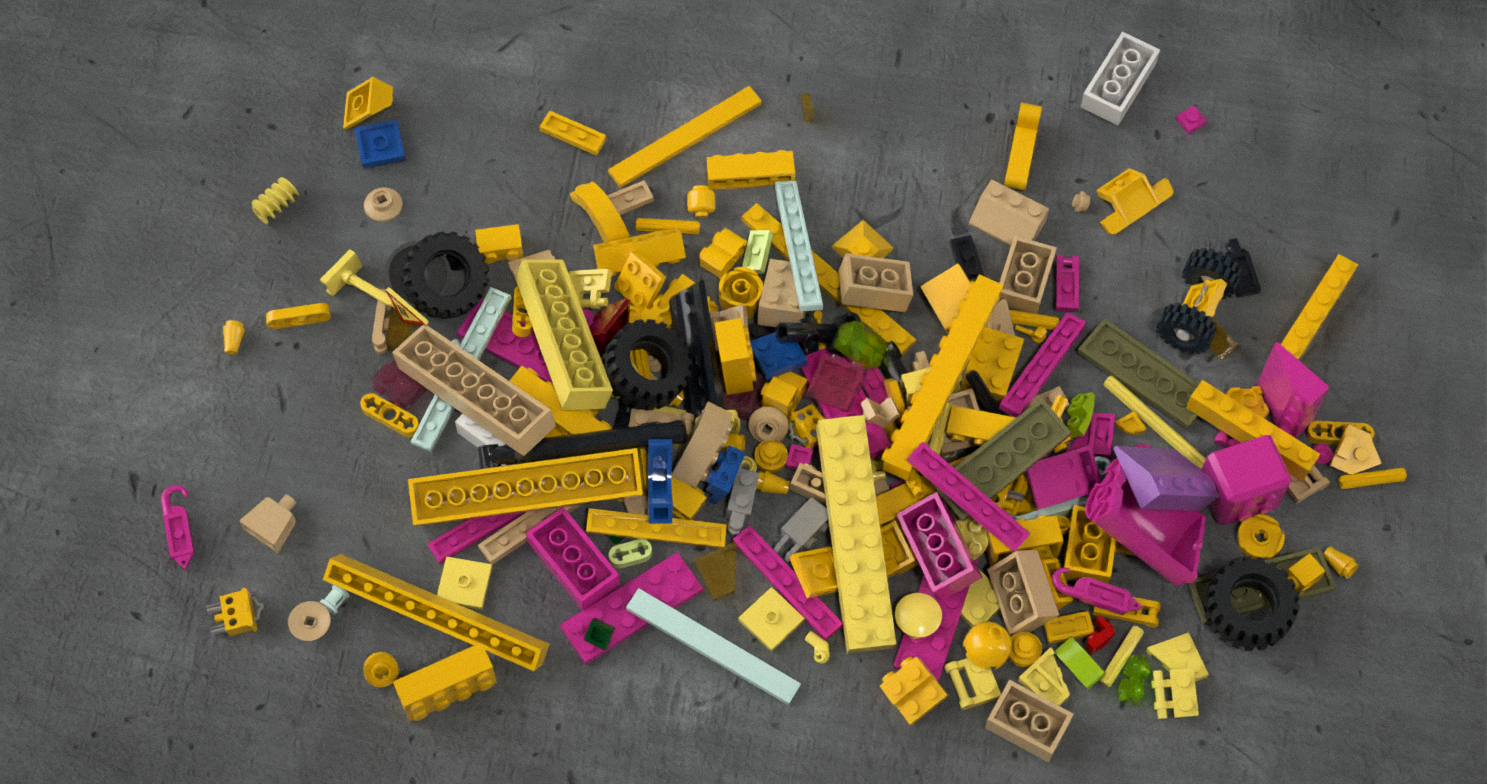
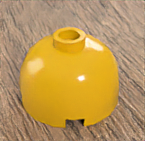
(988, 645)

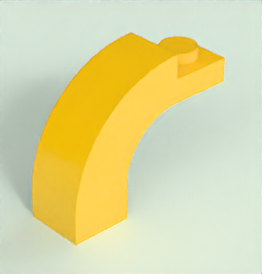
(601, 211)

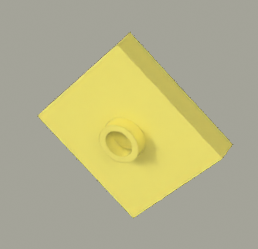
(465, 582)
(771, 619)

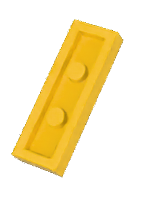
(573, 133)

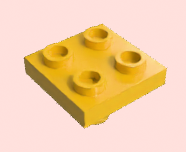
(639, 281)

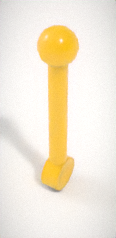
(818, 316)

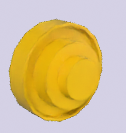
(771, 456)
(1025, 649)
(381, 669)

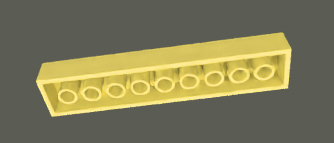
(855, 534)

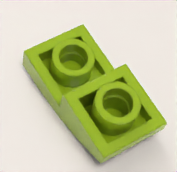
(1081, 413)
(1079, 663)

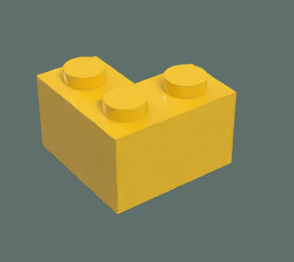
(784, 392)

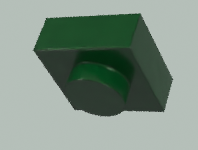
(599, 633)

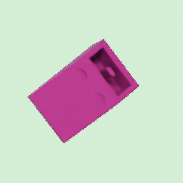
(1063, 477)

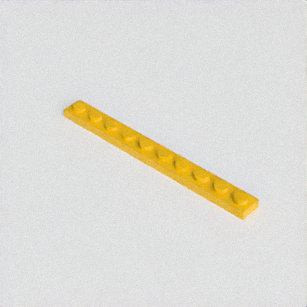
(873, 319)

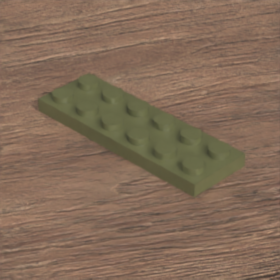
(1141, 371)
(1011, 452)
(1250, 600)

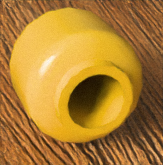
(701, 201)

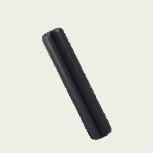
(983, 392)

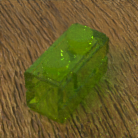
(860, 345)

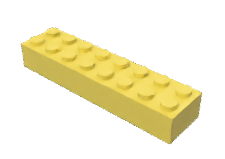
(563, 335)

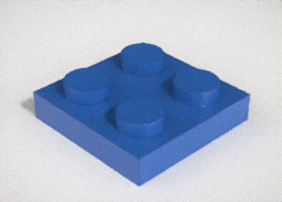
(379, 144)
(777, 356)

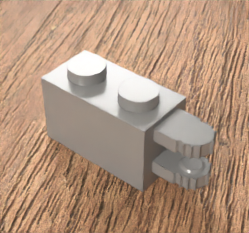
(741, 500)
(804, 528)

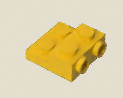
(897, 550)
(913, 689)

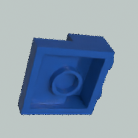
(723, 476)

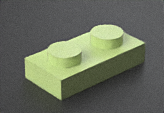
(758, 250)

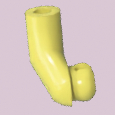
(821, 647)

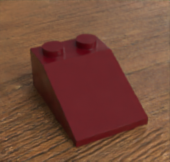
(609, 322)

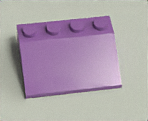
(1165, 479)

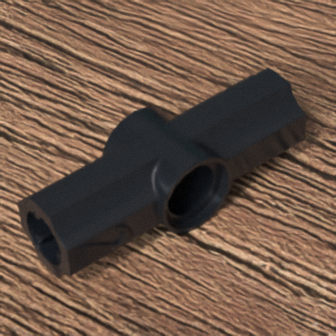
(806, 332)

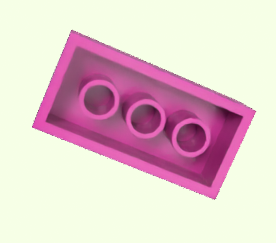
(939, 546)
(573, 558)

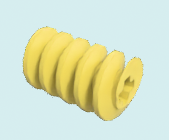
(273, 199)

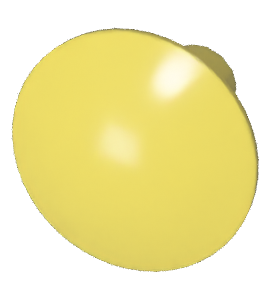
(974, 536)
(918, 615)

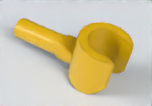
(1037, 335)

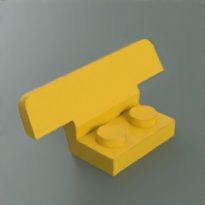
(1131, 198)

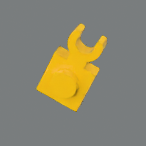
(656, 313)

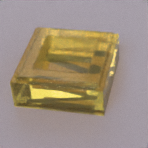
(807, 108)

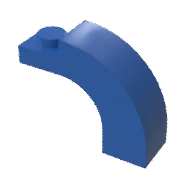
(659, 481)

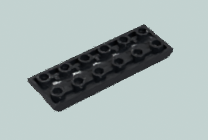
(693, 323)

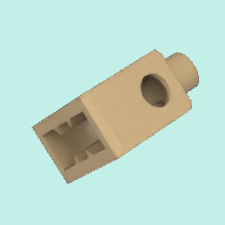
(270, 521)

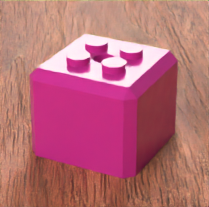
(1247, 479)

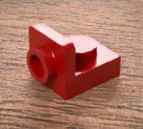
(1100, 639)

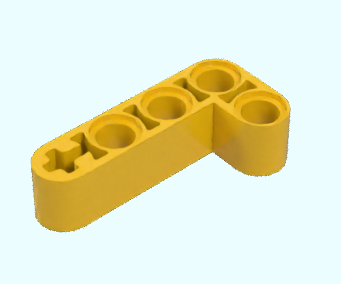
(1022, 146)

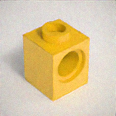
(1305, 573)

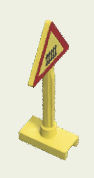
(345, 273)

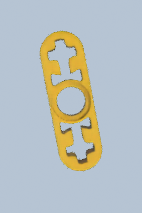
(298, 316)
(518, 317)
(385, 406)
(1323, 426)

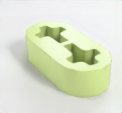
(630, 554)

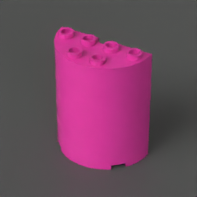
(1160, 538)

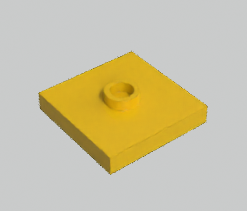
(816, 571)

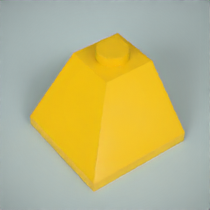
(366, 101)
(863, 241)

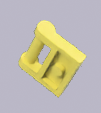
(980, 680)

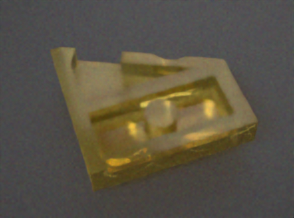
(718, 571)

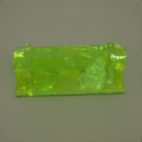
(1133, 689)

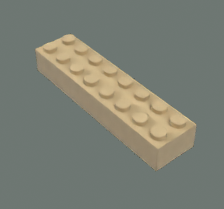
(474, 389)

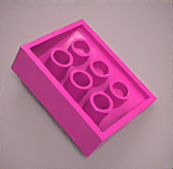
(1290, 391)

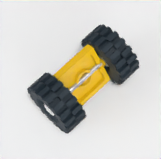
(1211, 279)

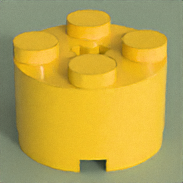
(741, 288)

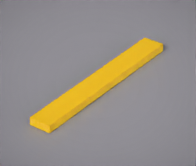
(684, 137)

